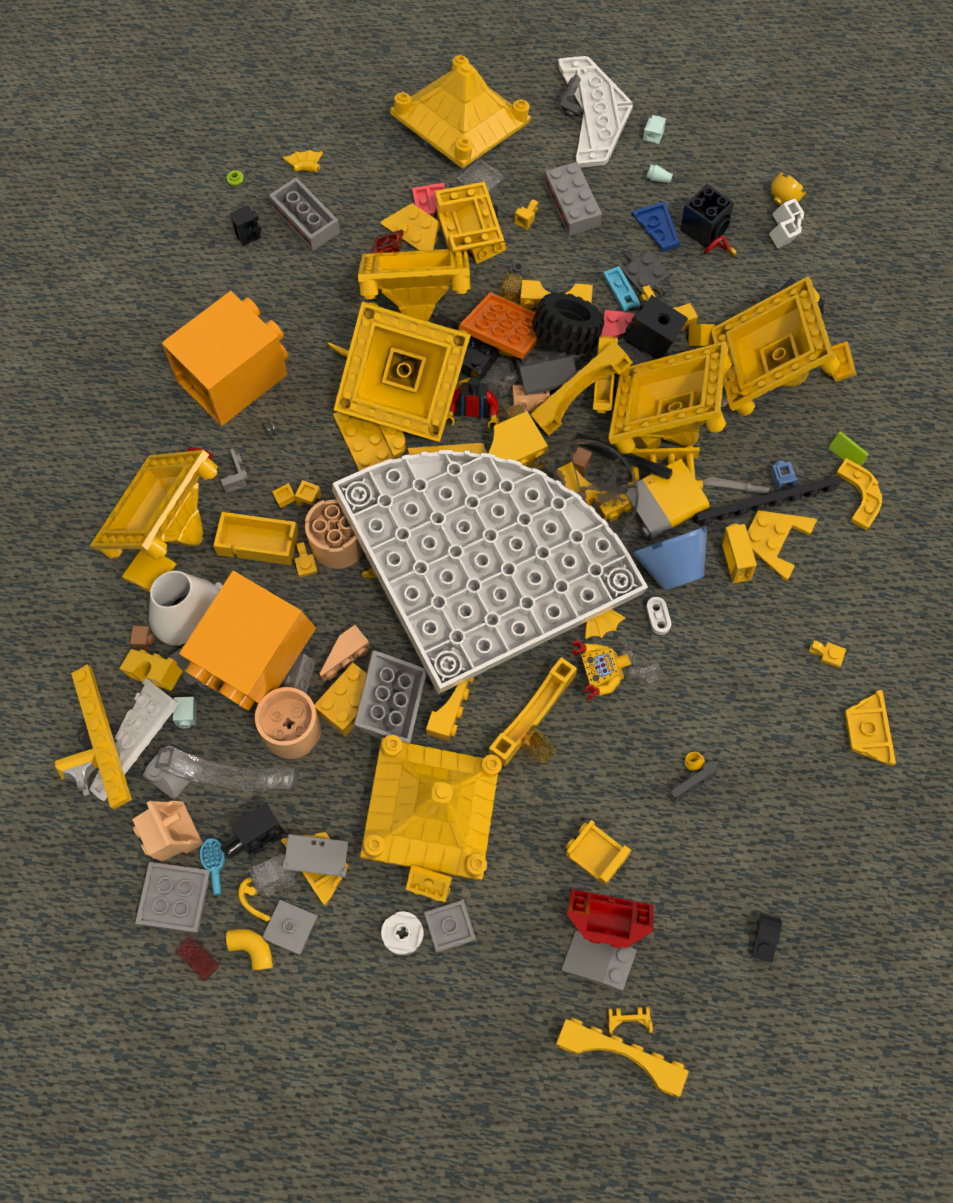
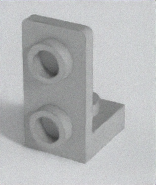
(236, 481)

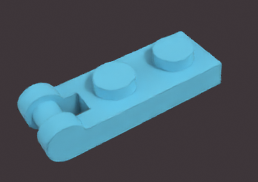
(621, 289)

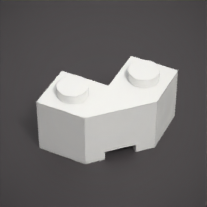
(789, 223)

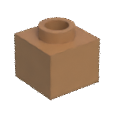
(581, 459)
(141, 638)

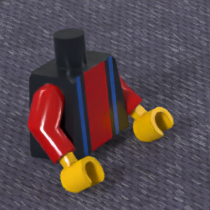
(474, 401)

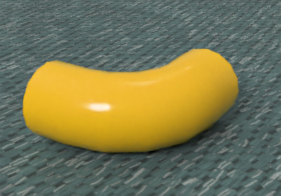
(253, 944)

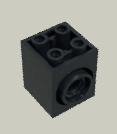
(706, 216)
(654, 327)

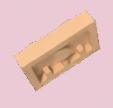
(529, 402)

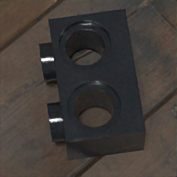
(246, 225)

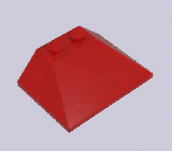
(610, 918)

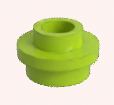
(235, 181)

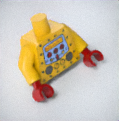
(602, 667)

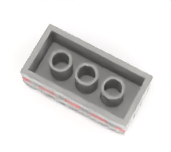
(573, 198)
(304, 214)

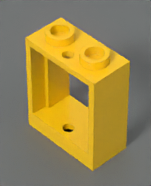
(738, 553)

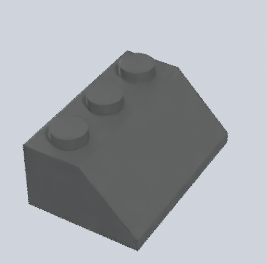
(545, 371)

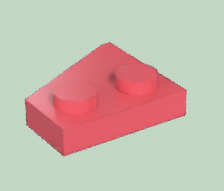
(425, 197)
(616, 323)

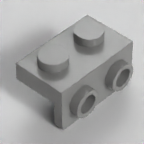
(299, 674)

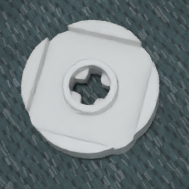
(392, 939)

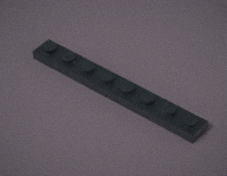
(760, 503)

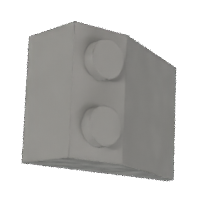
(599, 963)

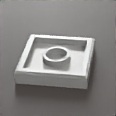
(449, 926)

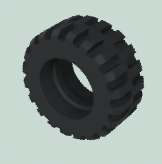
(568, 323)

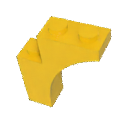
(604, 387)
(606, 513)

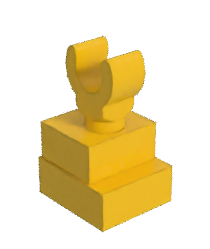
(525, 217)

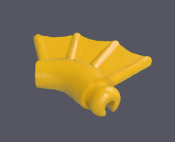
(304, 161)
(602, 624)

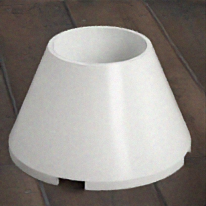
(176, 623)

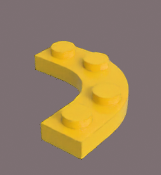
(869, 491)

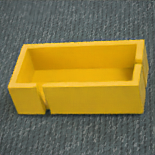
(256, 538)

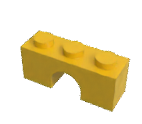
(160, 671)

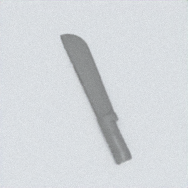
(729, 484)

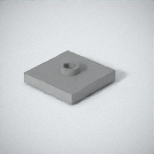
(290, 927)

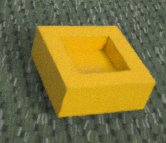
(284, 495)

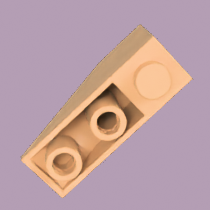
(346, 649)

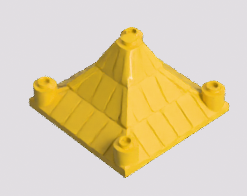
(460, 114)
(414, 278)
(774, 345)
(401, 371)
(670, 398)
(158, 506)
(430, 809)

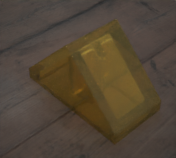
(538, 745)

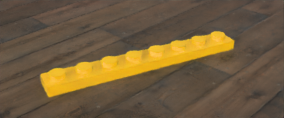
(101, 737)

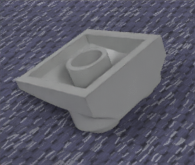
(165, 782)

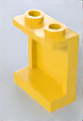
(597, 852)

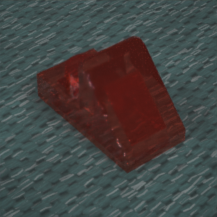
(389, 242)
(197, 958)

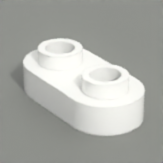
(660, 616)

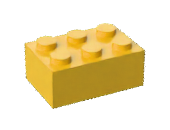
(342, 699)

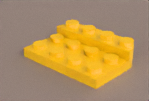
(369, 441)

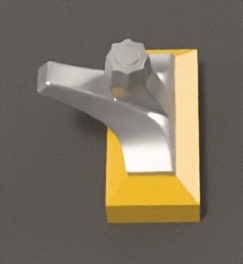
(78, 768)

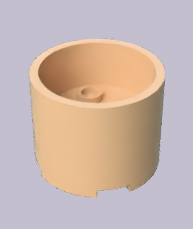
(331, 536)
(283, 708)

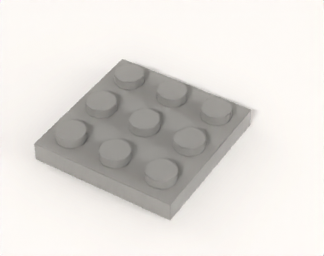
(173, 897)

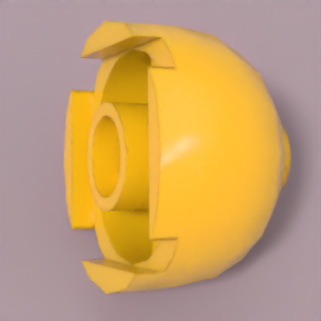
(786, 189)

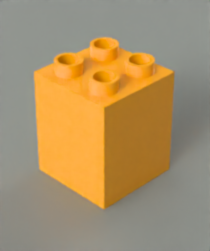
(227, 356)
(246, 641)

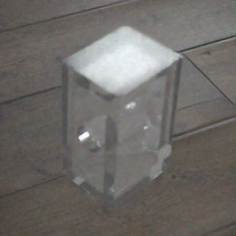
(270, 876)

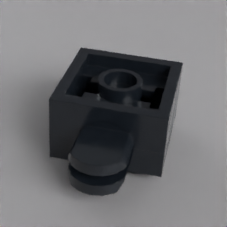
(253, 832)

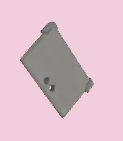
(316, 856)

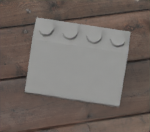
(390, 697)

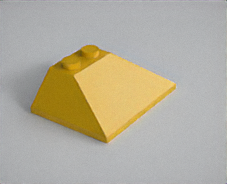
(467, 217)

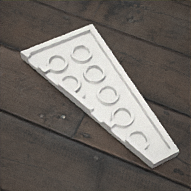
(139, 728)

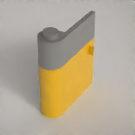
(667, 501)

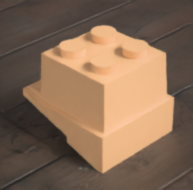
(166, 830)

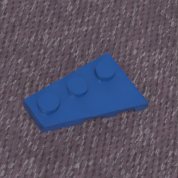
(659, 225)

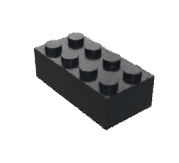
(478, 356)

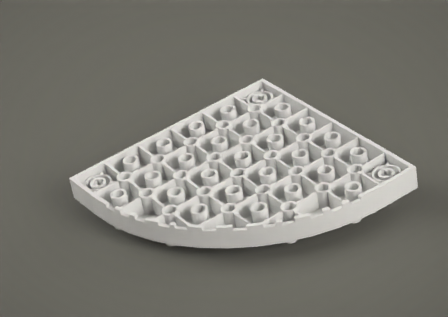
(483, 556)

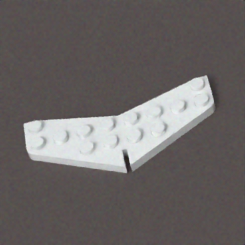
(604, 110)

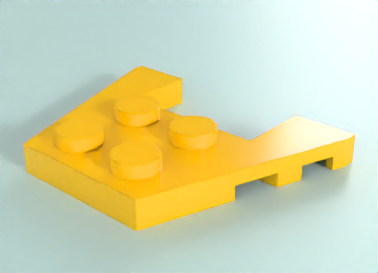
(769, 533)

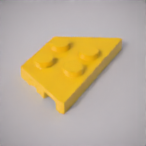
(418, 227)
(870, 729)
(322, 884)

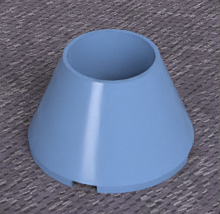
(675, 559)

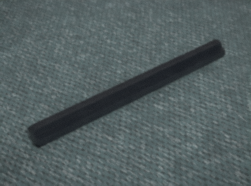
(632, 459)

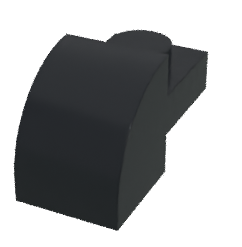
(767, 937)

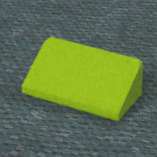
(846, 448)

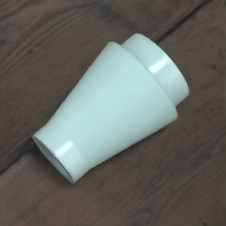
(658, 174)

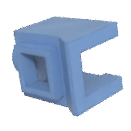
(782, 474)

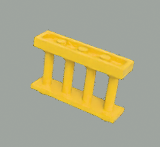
(670, 454)

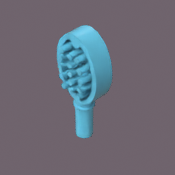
(213, 860)

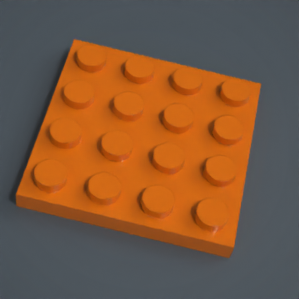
(502, 325)

